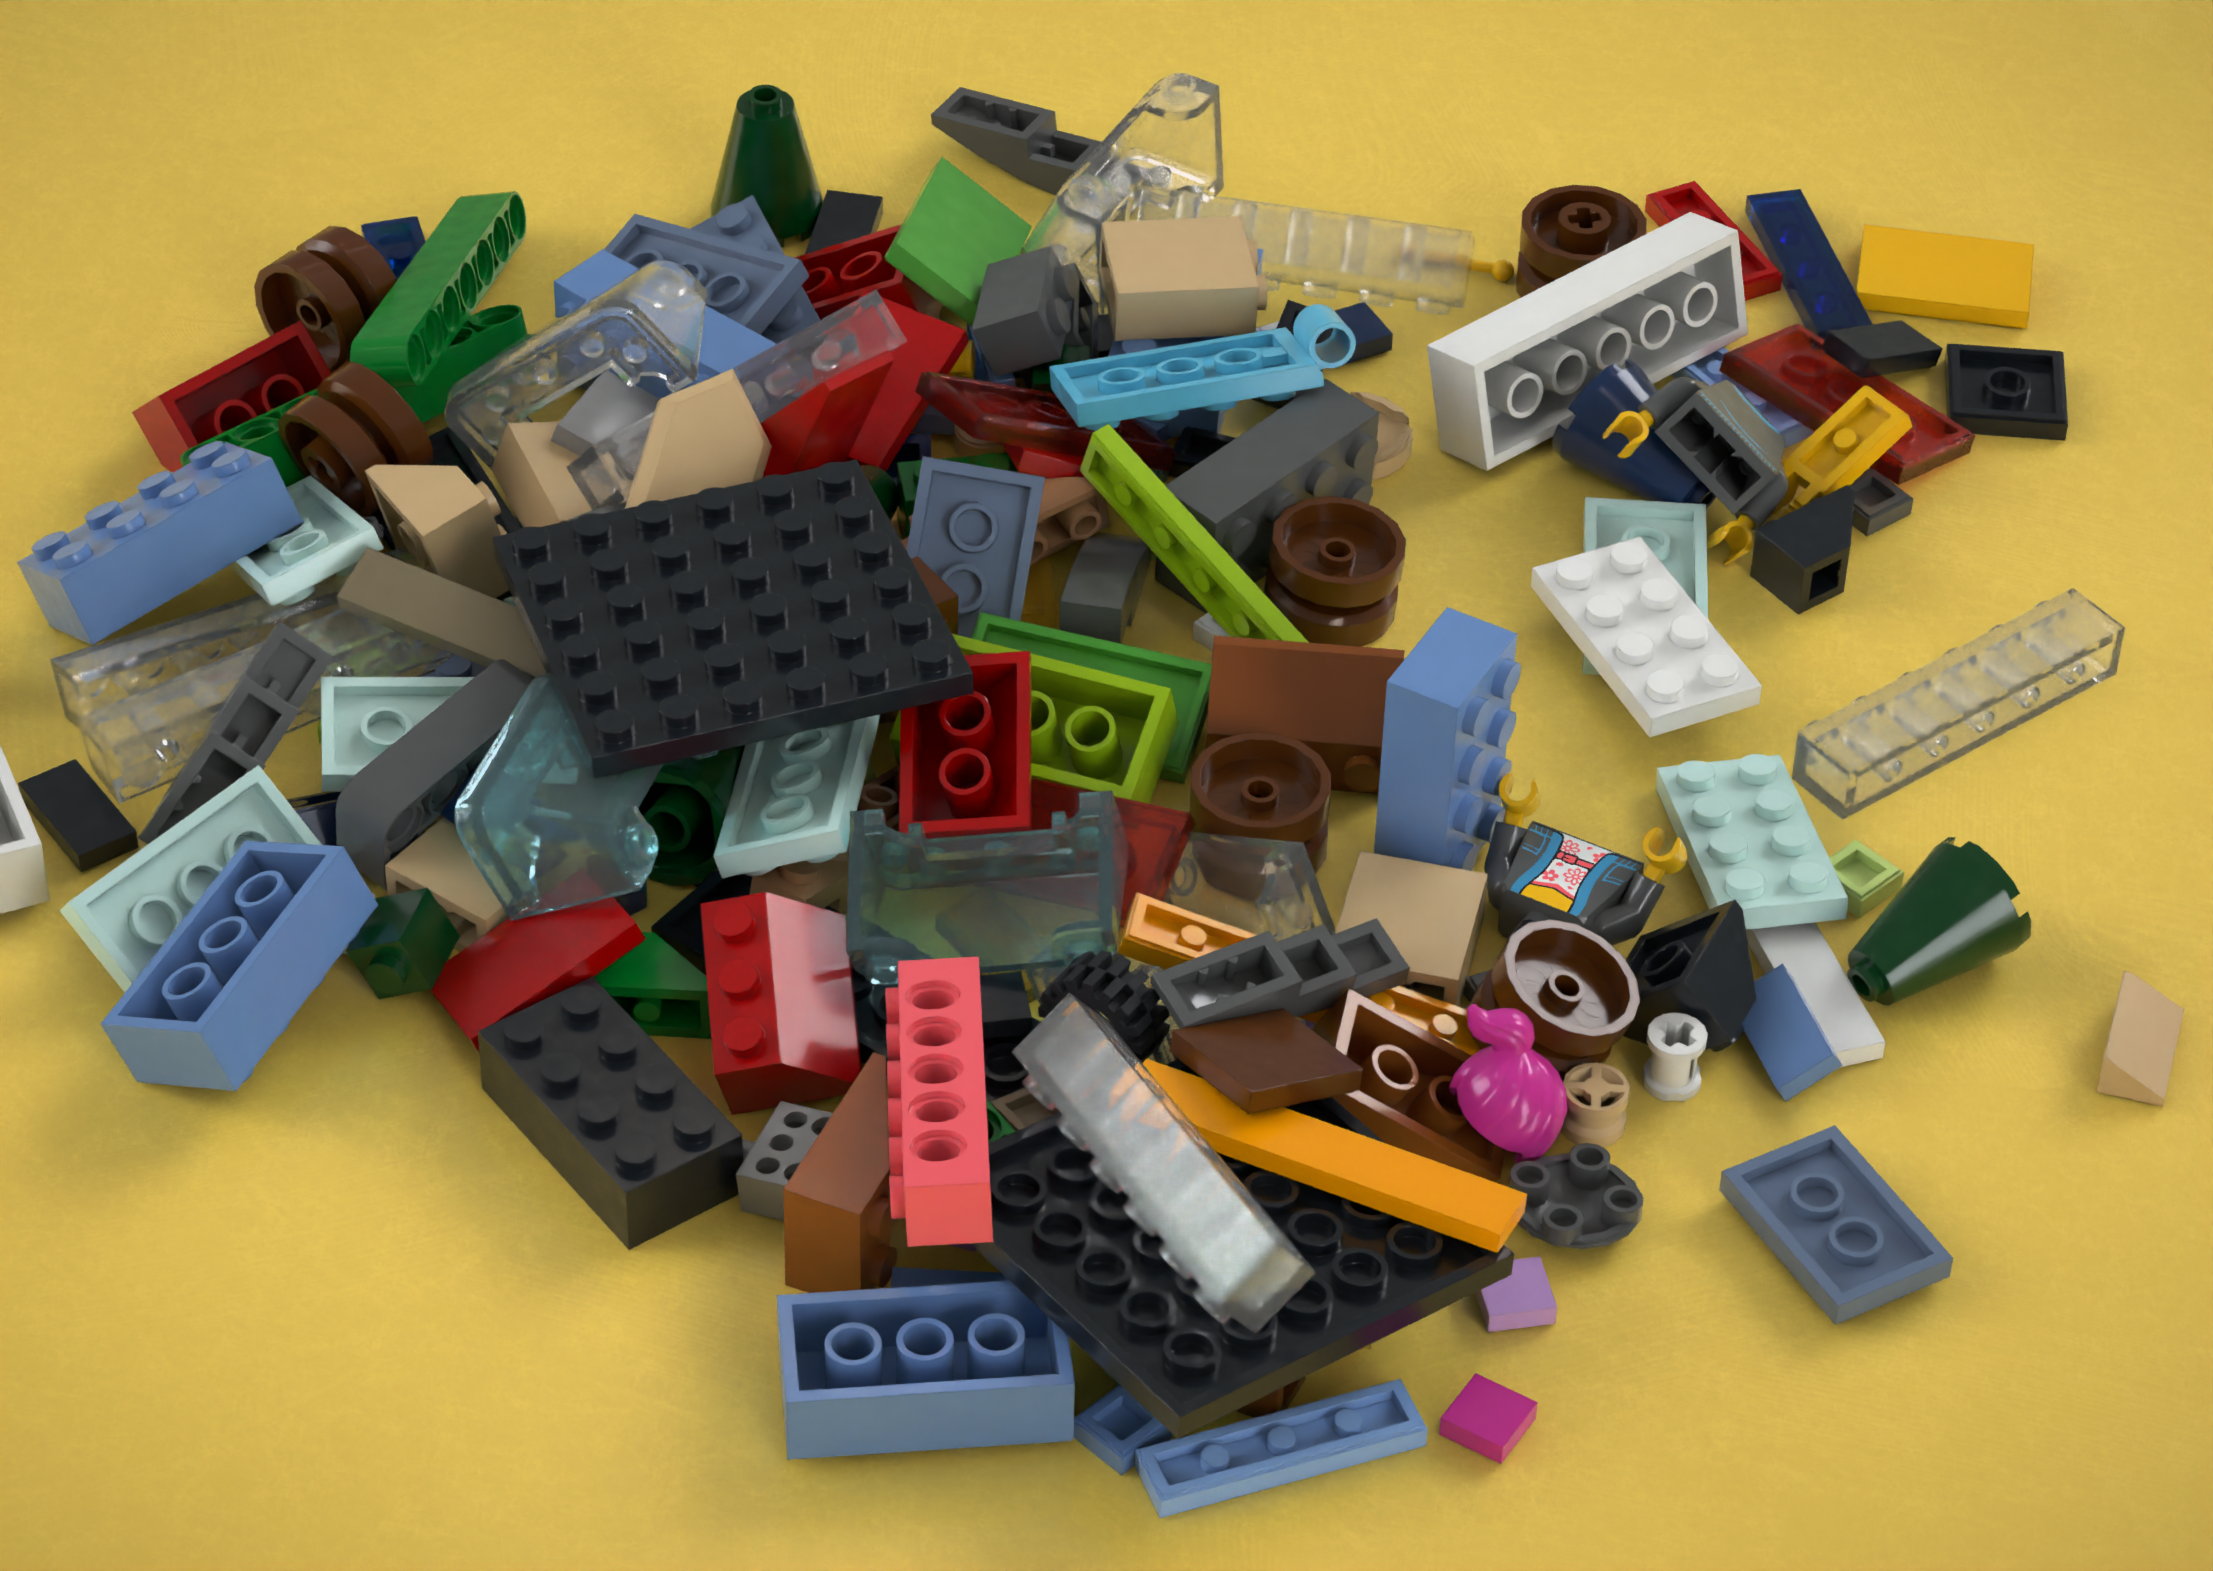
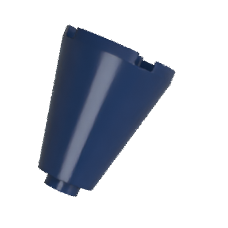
(1652, 469)

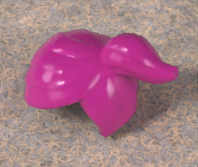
(1508, 1087)

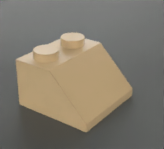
(442, 521)

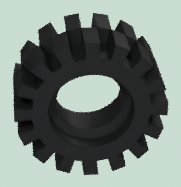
(1117, 995)

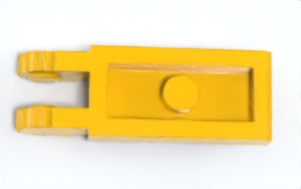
(1843, 447)

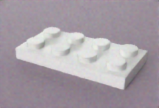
(1645, 636)

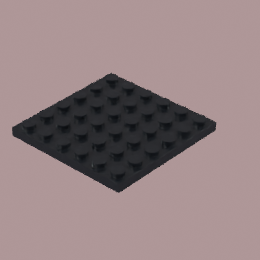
(729, 617)
(1115, 1296)

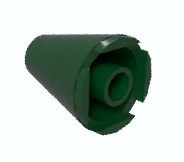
(771, 162)
(687, 814)
(1939, 925)

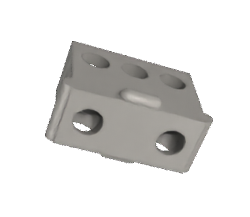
(775, 1157)

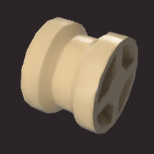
(1595, 1104)

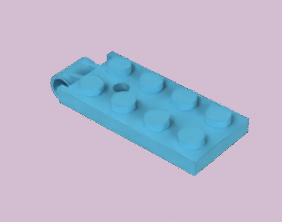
(1203, 372)

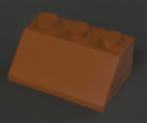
(1308, 693)

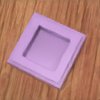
(1519, 1299)

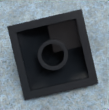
(1698, 971)

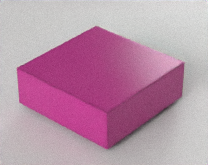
(1488, 1418)

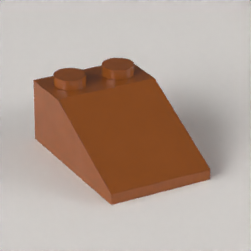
(1407, 1086)
(841, 1196)

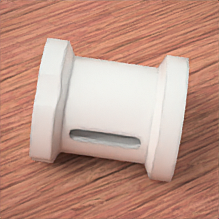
(1675, 1048)

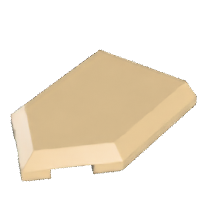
(700, 442)

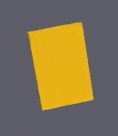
(1945, 276)

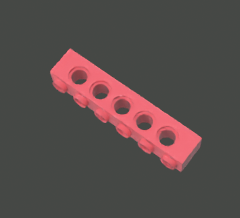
(938, 1103)

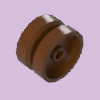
(1570, 229)
(329, 285)
(349, 429)
(1336, 570)
(1263, 790)
(1569, 988)

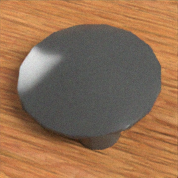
(1577, 1198)

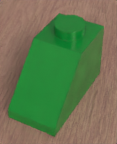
(659, 990)

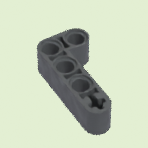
(421, 772)

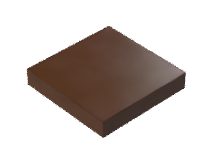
(1266, 1060)

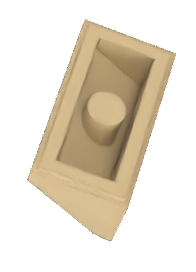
(2140, 1043)

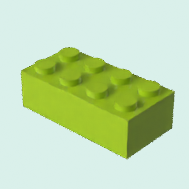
(1090, 726)

